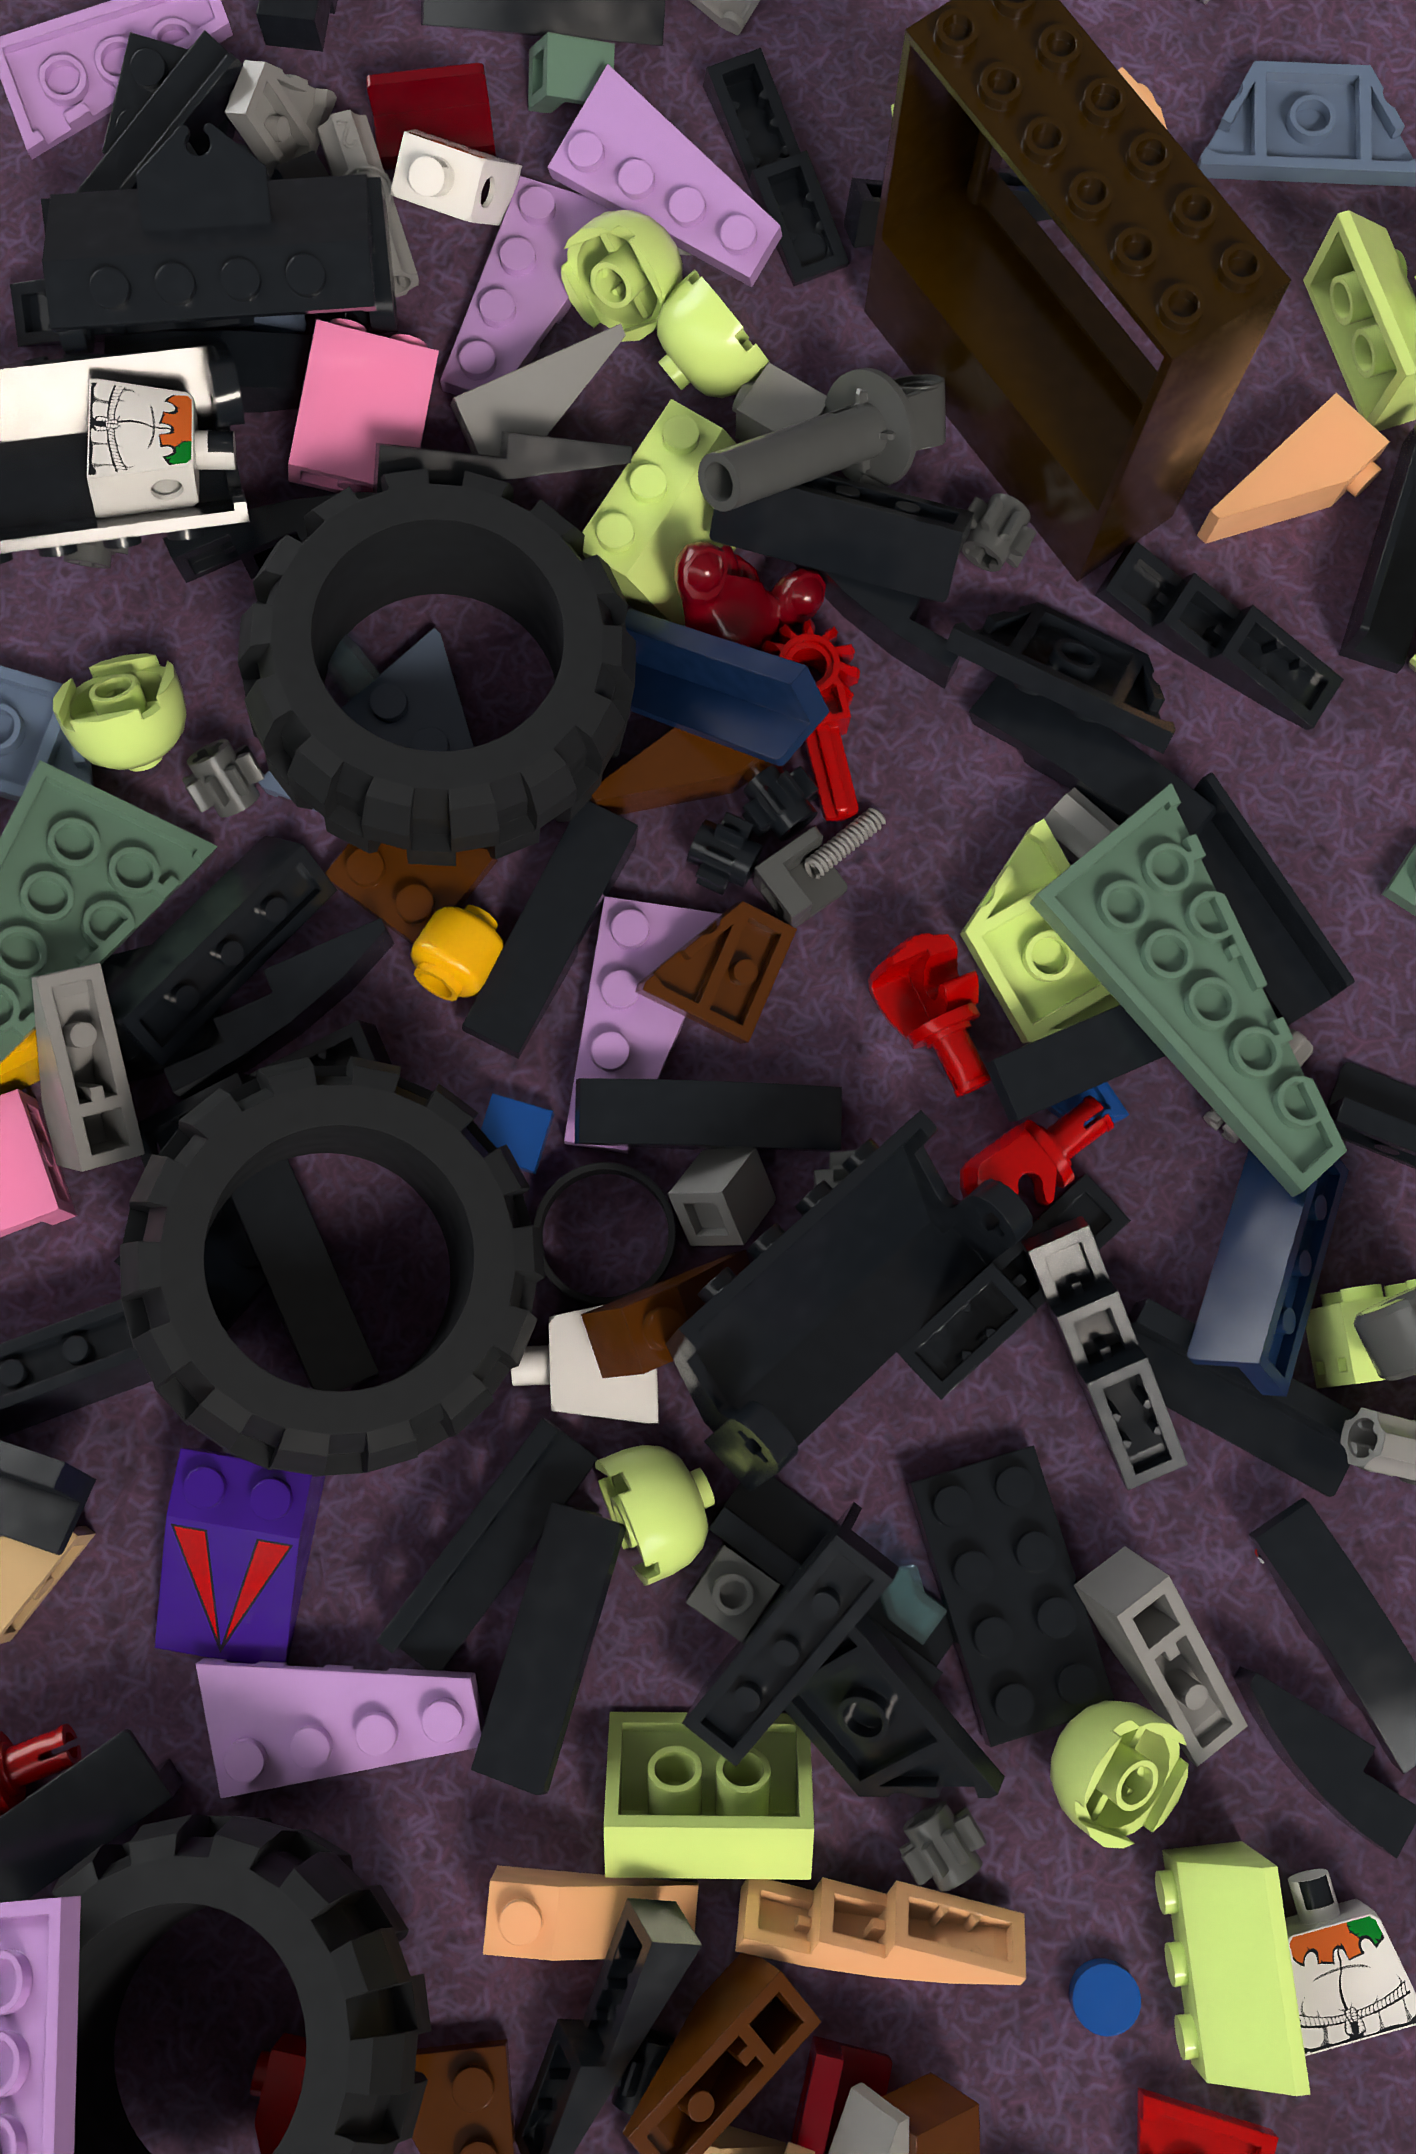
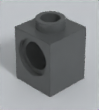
(732, 1592)

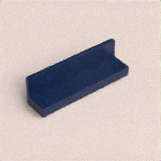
(722, 689)
(1266, 1276)

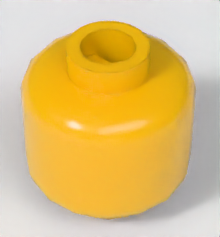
(456, 952)

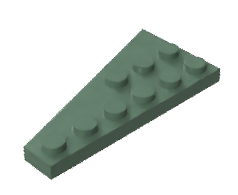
(78, 884)
(1184, 972)

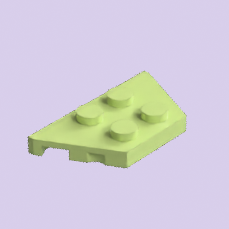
(1020, 954)

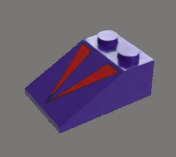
(234, 1557)

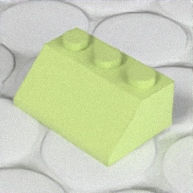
(1368, 317)
(657, 511)
(694, 1814)
(1232, 1968)

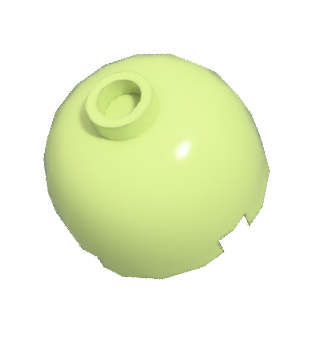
(621, 271)
(705, 341)
(124, 713)
(659, 1507)
(1118, 1771)

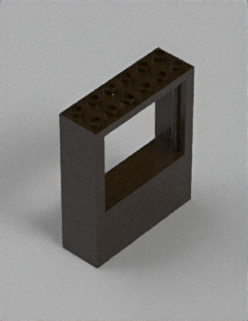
(990, 303)

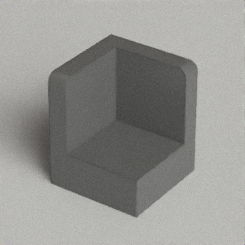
(789, 887)

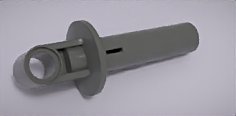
(866, 428)

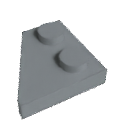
(277, 112)

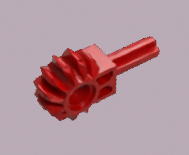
(825, 743)

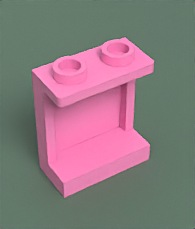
(358, 395)
(29, 1177)

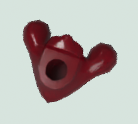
(730, 602)

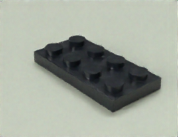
(1009, 1595)

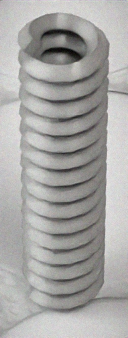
(844, 843)

